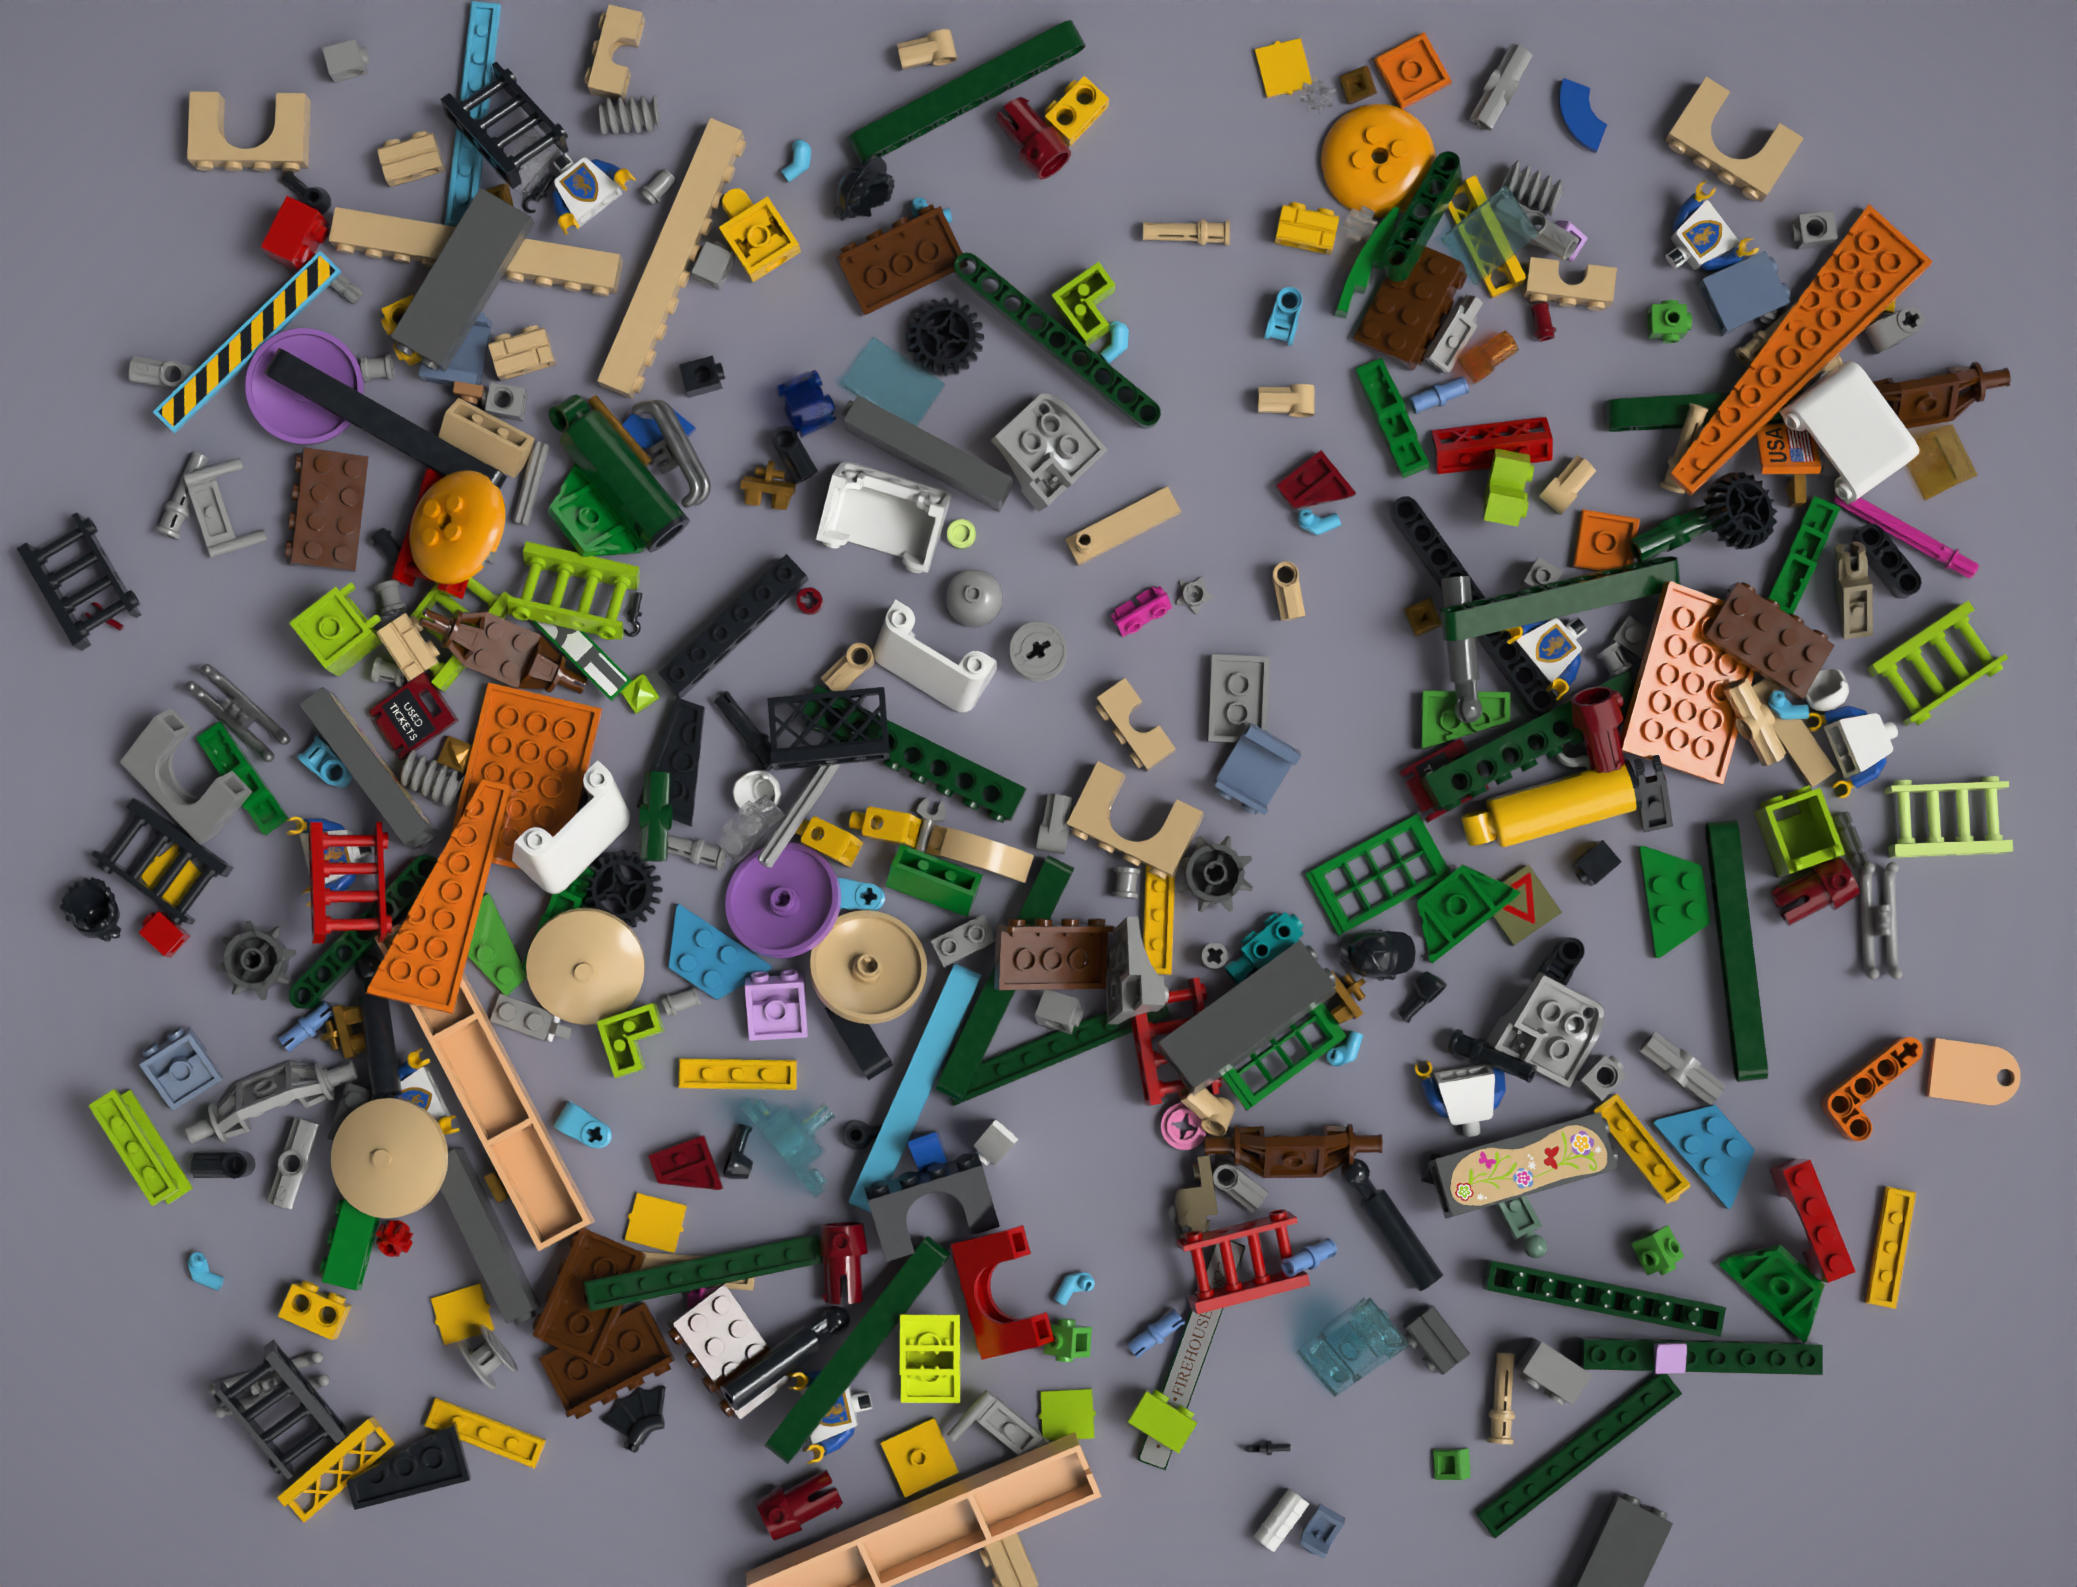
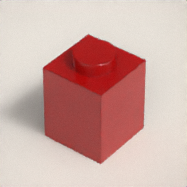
(163, 933)

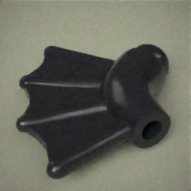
(638, 1416)

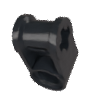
(1559, 964)

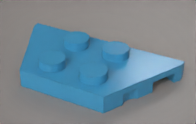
(709, 956)
(1710, 1148)

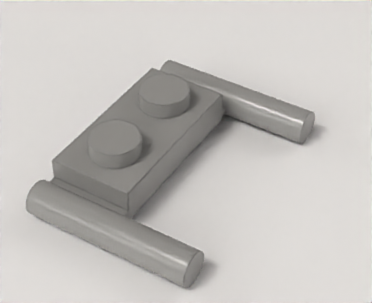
(212, 510)
(1002, 1423)

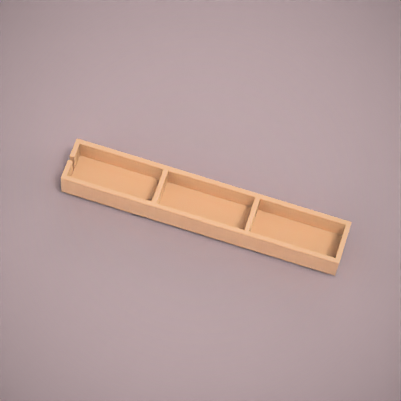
(503, 1116)
(942, 1523)

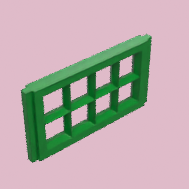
(1426, 848)
(1240, 1087)

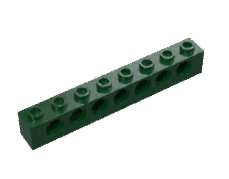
(1438, 783)
(1010, 792)
(1604, 1298)
(1705, 1356)

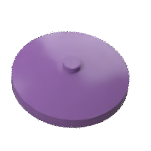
(287, 412)
(783, 906)

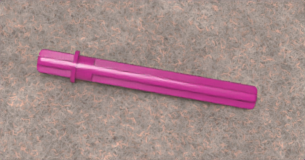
(1911, 536)

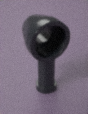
(322, 204)
(1428, 988)
(867, 1134)
(737, 1164)

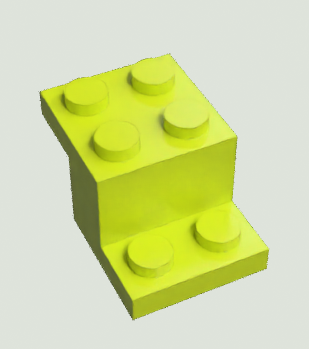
(930, 1358)

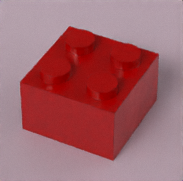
(295, 234)

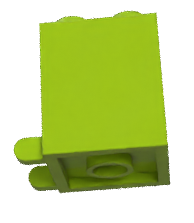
(337, 630)
(1801, 838)

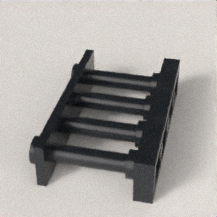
(493, 148)
(65, 606)
(188, 851)
(292, 1382)

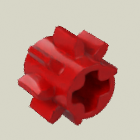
(394, 1238)

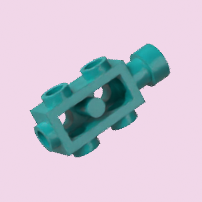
(1270, 939)

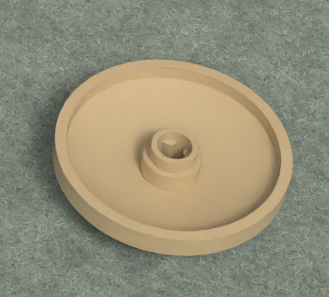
(585, 966)
(868, 967)
(389, 1158)

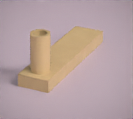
(1123, 526)

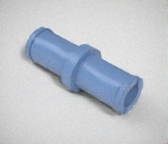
(1439, 395)
(306, 1026)
(1309, 1257)
(1155, 1333)

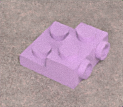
(776, 1005)

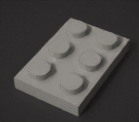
(1237, 695)

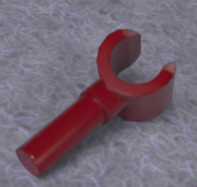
(111, 622)

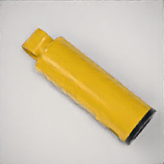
(1554, 807)

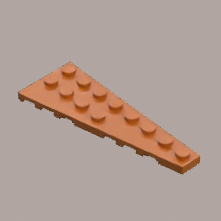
(435, 939)

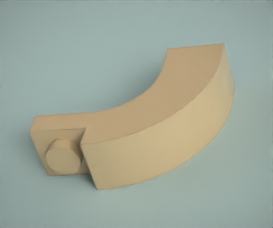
(979, 853)

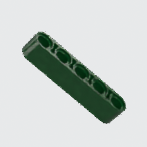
(1422, 228)

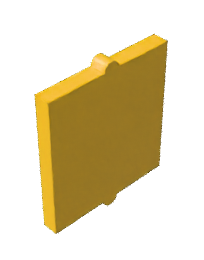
(1283, 67)
(180, 884)
(655, 1222)
(462, 1313)

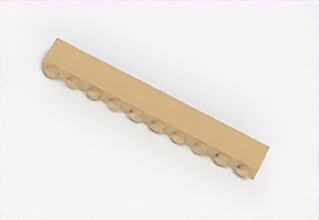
(424, 242)
(671, 259)

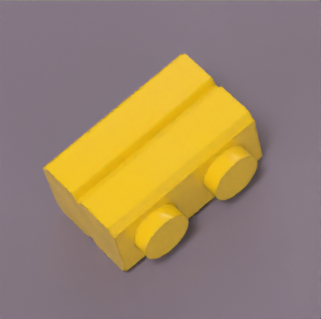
(1307, 228)

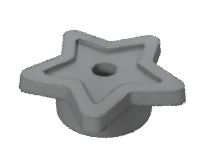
(1197, 587)

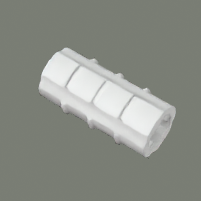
(1281, 1520)

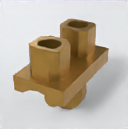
(781, 490)
(1348, 1008)
(344, 1018)

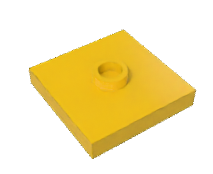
(919, 1457)

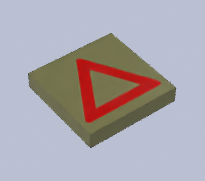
(1529, 909)

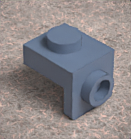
(1321, 1531)

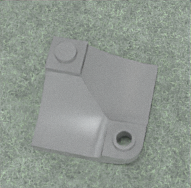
(1047, 448)
(1130, 977)
(1550, 1029)

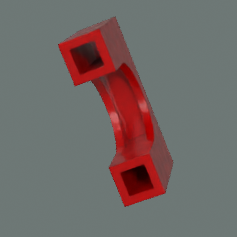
(1827, 1252)
(994, 1330)

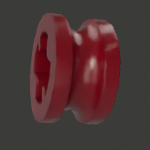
(817, 596)

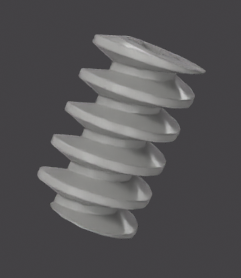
(629, 115)
(1533, 187)
(430, 779)

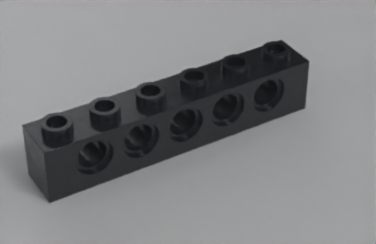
(733, 626)

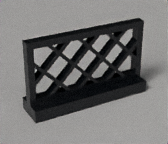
(832, 753)

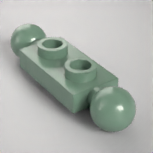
(1522, 1222)

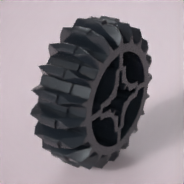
(952, 313)
(1740, 510)
(614, 865)

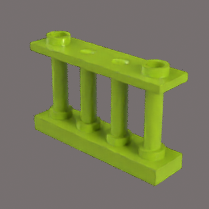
(571, 564)
(1935, 636)
(447, 672)
(141, 1147)

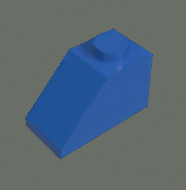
(928, 1150)

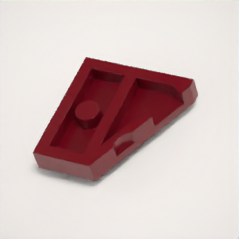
(1315, 484)
(687, 1165)

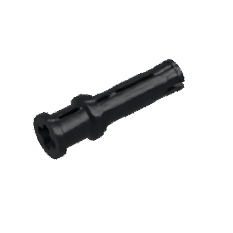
(757, 742)
(1479, 1051)

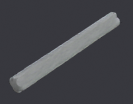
(796, 814)

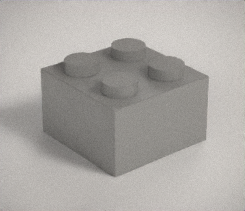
(1552, 1370)

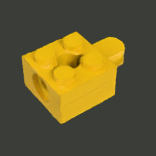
(756, 234)

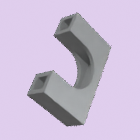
(151, 765)

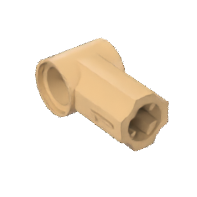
(934, 49)
(1295, 400)
(1563, 490)
(1288, 594)
(846, 671)
(1214, 1111)

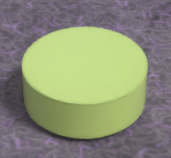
(961, 534)

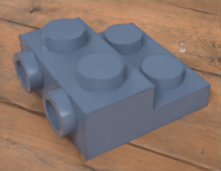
(179, 1067)

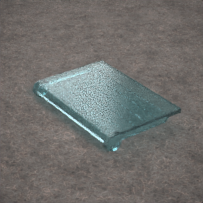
(1490, 235)
(893, 382)

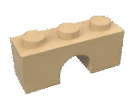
(619, 29)
(1545, 284)
(1146, 748)

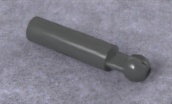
(1462, 655)

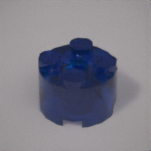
(806, 404)

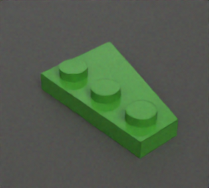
(1442, 725)
(494, 950)

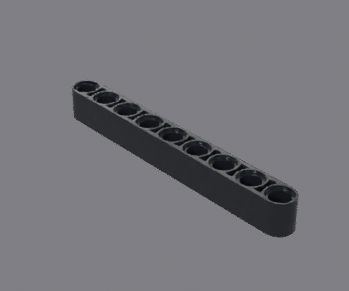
(374, 418)
(1454, 567)

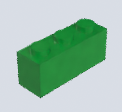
(934, 880)
(350, 1247)

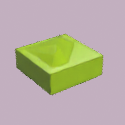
(640, 694)

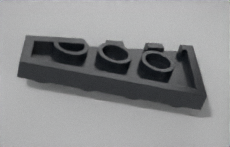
(680, 757)
(416, 1469)

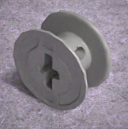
(1022, 646)
(487, 1357)

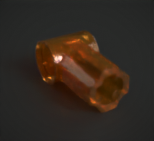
(1482, 360)

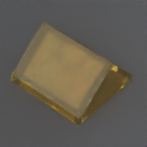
(1940, 462)

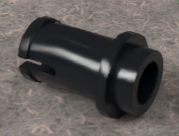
(386, 544)

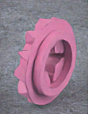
(1172, 1134)

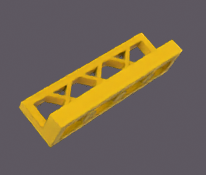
(1510, 267)
(324, 1466)

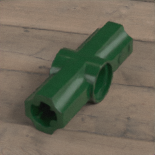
(1670, 534)
(655, 816)

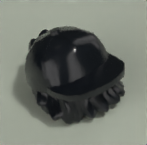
(863, 189)
(92, 909)
(1379, 954)

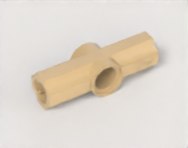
(1754, 721)

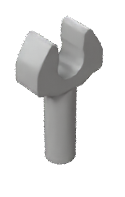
(928, 823)

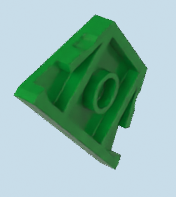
(590, 519)
(1673, 898)
(1460, 907)
(1779, 1285)

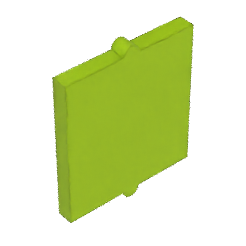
(1067, 1413)

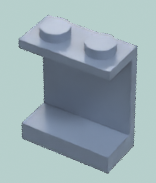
(1744, 292)
(469, 360)
(1255, 769)

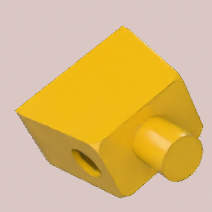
(896, 828)
(835, 843)

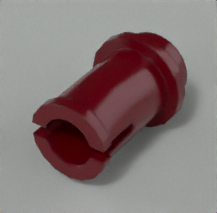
(1542, 322)

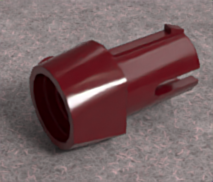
(1040, 146)
(1598, 715)
(1827, 885)
(842, 1250)
(789, 1509)

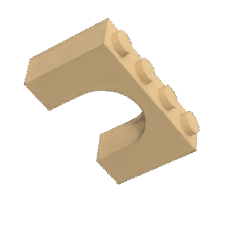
(284, 148)
(1752, 175)
(1160, 852)

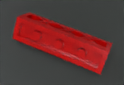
(1472, 454)

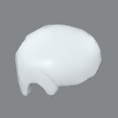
(1827, 690)
(754, 786)

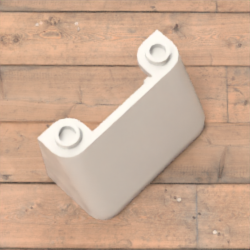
(1852, 429)
(884, 514)
(928, 670)
(562, 858)

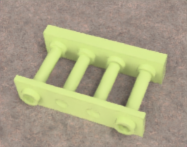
(1935, 843)

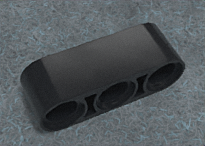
(1900, 568)
(863, 1045)

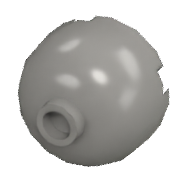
(974, 598)

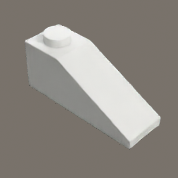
(995, 1143)

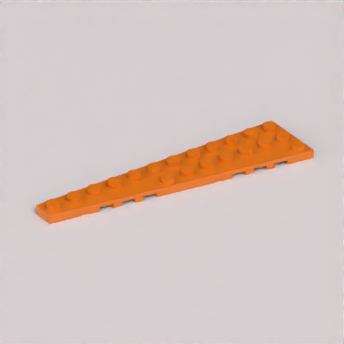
(1844, 298)

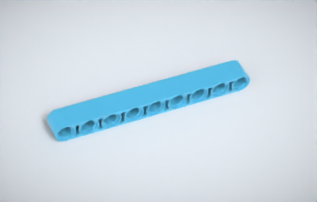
(917, 1082)

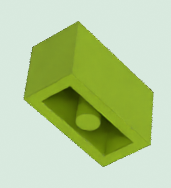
(1163, 1421)

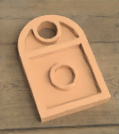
(1970, 1072)

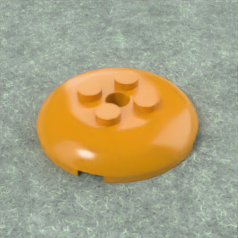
(1349, 164)
(456, 526)

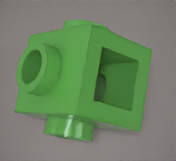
(1668, 321)
(1658, 1251)
(1070, 1340)

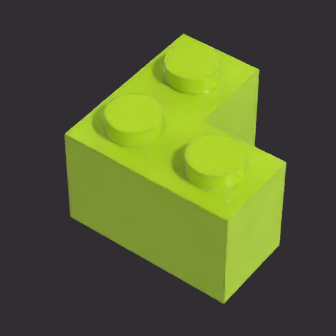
(1078, 303)
(1504, 493)
(621, 1037)

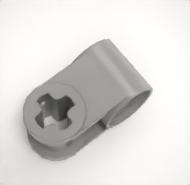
(1891, 330)

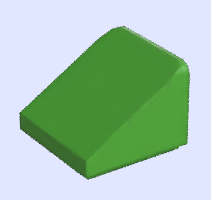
(1451, 1464)

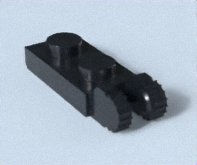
(1655, 797)

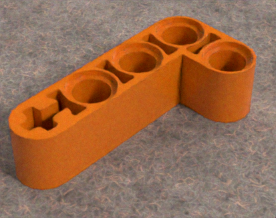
(1874, 1082)

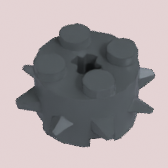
(1230, 867)
(239, 961)

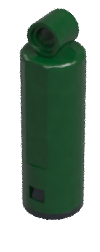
(618, 473)

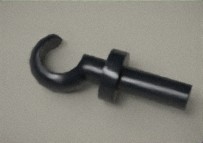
(539, 192)
(635, 613)
(1268, 1448)

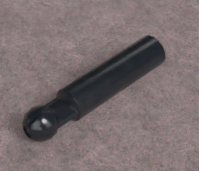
(378, 1034)
(1392, 1226)
(784, 1357)

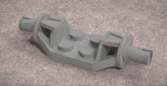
(266, 1091)

